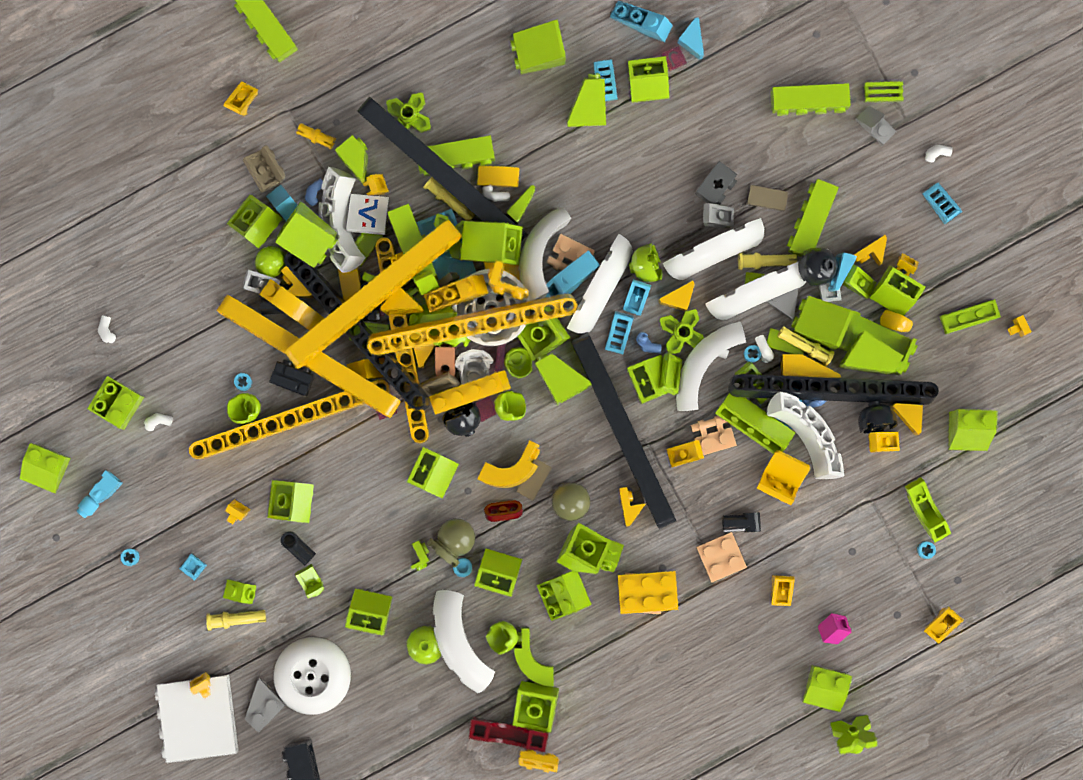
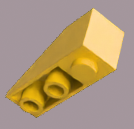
(456, 293)
(805, 367)

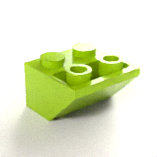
(648, 79)
(897, 291)
(646, 379)
(115, 403)
(432, 472)
(498, 572)
(564, 595)
(369, 612)

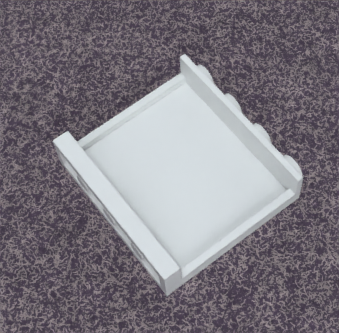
(194, 724)

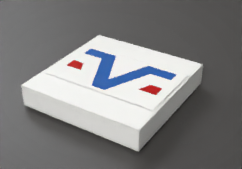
(367, 214)

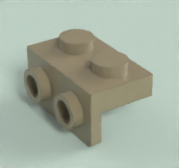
(264, 169)

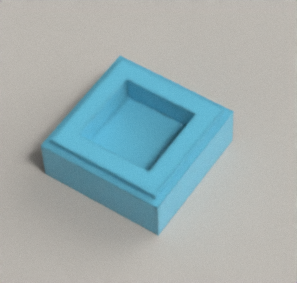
(193, 567)

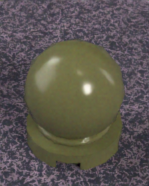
(571, 501)
(454, 539)

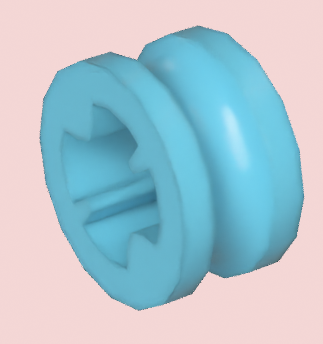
(752, 359)
(248, 380)
(131, 551)
(928, 555)

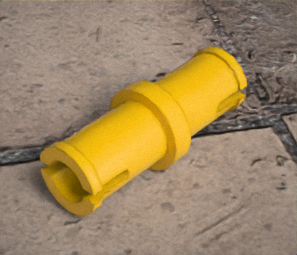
(316, 136)

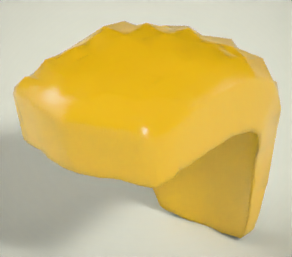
(895, 321)

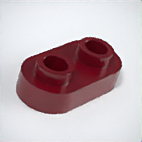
(503, 511)

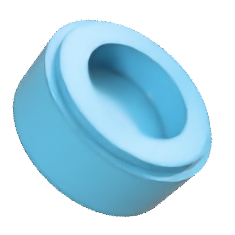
(464, 567)

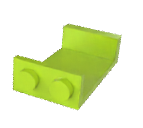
(894, 340)

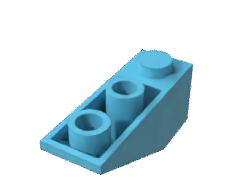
(642, 20)
(572, 275)

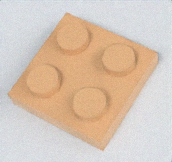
(721, 557)

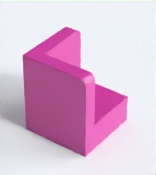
(834, 629)

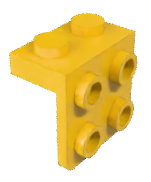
(495, 275)
(783, 477)

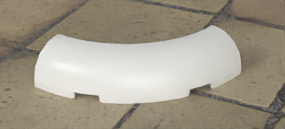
(334, 211)
(533, 249)
(715, 250)
(602, 286)
(756, 292)
(701, 358)
(812, 431)
(453, 642)

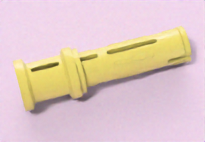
(444, 195)
(757, 260)
(813, 349)
(226, 620)

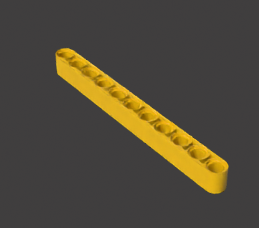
(373, 294)
(462, 321)
(320, 364)
(411, 367)
(280, 419)

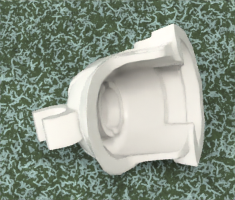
(473, 365)

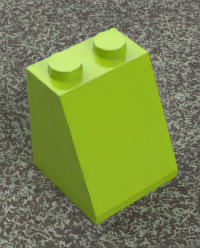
(538, 48)
(589, 105)
(306, 235)
(491, 242)
(822, 322)
(871, 356)
(560, 378)
(971, 429)

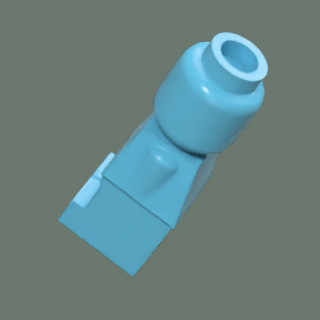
(99, 493)

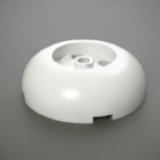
(500, 336)
(329, 660)

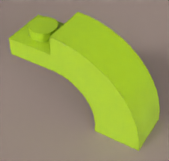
(926, 510)
(530, 667)

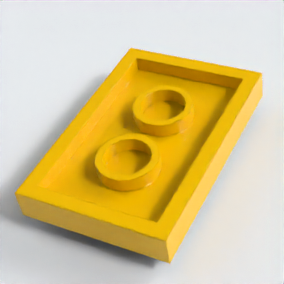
(647, 592)

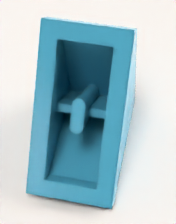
(692, 40)
(282, 201)
(636, 297)

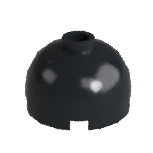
(818, 266)
(876, 418)
(463, 420)

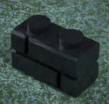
(292, 378)

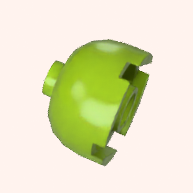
(645, 263)
(423, 645)

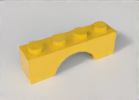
(470, 392)

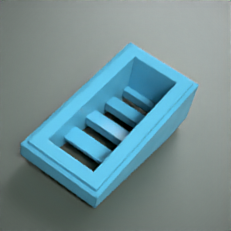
(602, 64)
(941, 212)
(845, 262)
(618, 315)

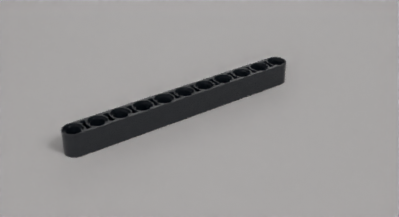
(433, 164)
(362, 338)
(840, 384)
(623, 430)

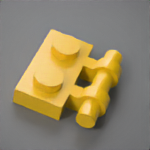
(545, 762)

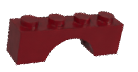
(506, 733)

